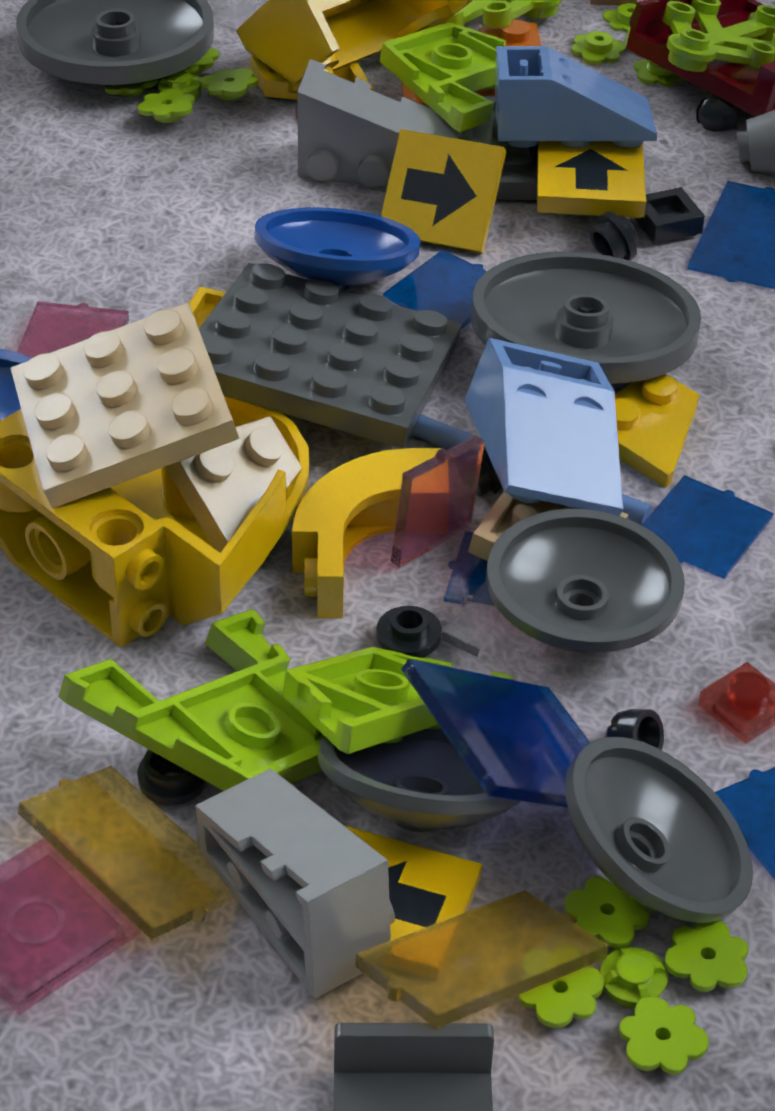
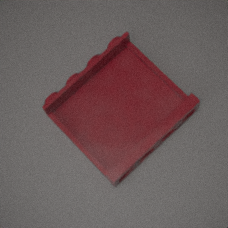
(734, 82)

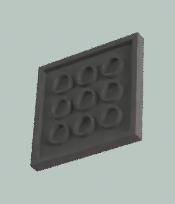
(327, 353)

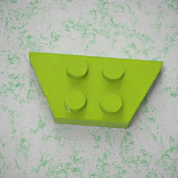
(361, 698)

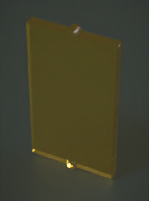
(128, 850)
(480, 958)

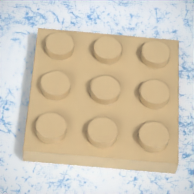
(122, 405)

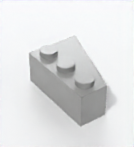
(354, 131)
(298, 877)

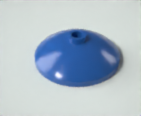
(336, 244)

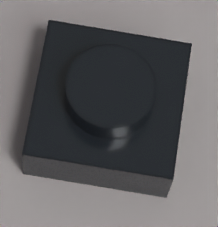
(671, 216)

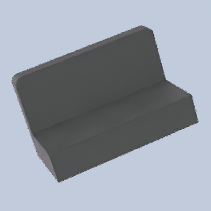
(413, 1067)

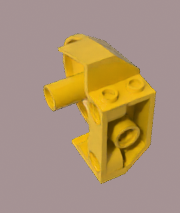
(135, 547)

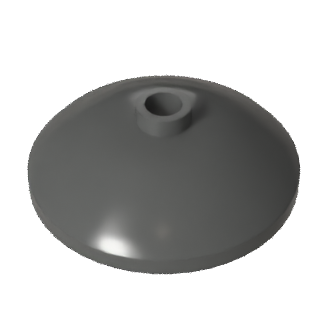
(585, 580)
(412, 782)
(657, 830)

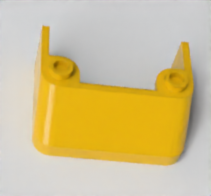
(334, 31)

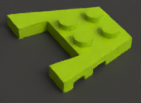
(446, 69)
(218, 728)

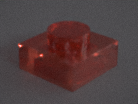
(741, 702)

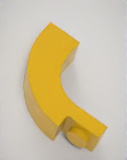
(341, 513)

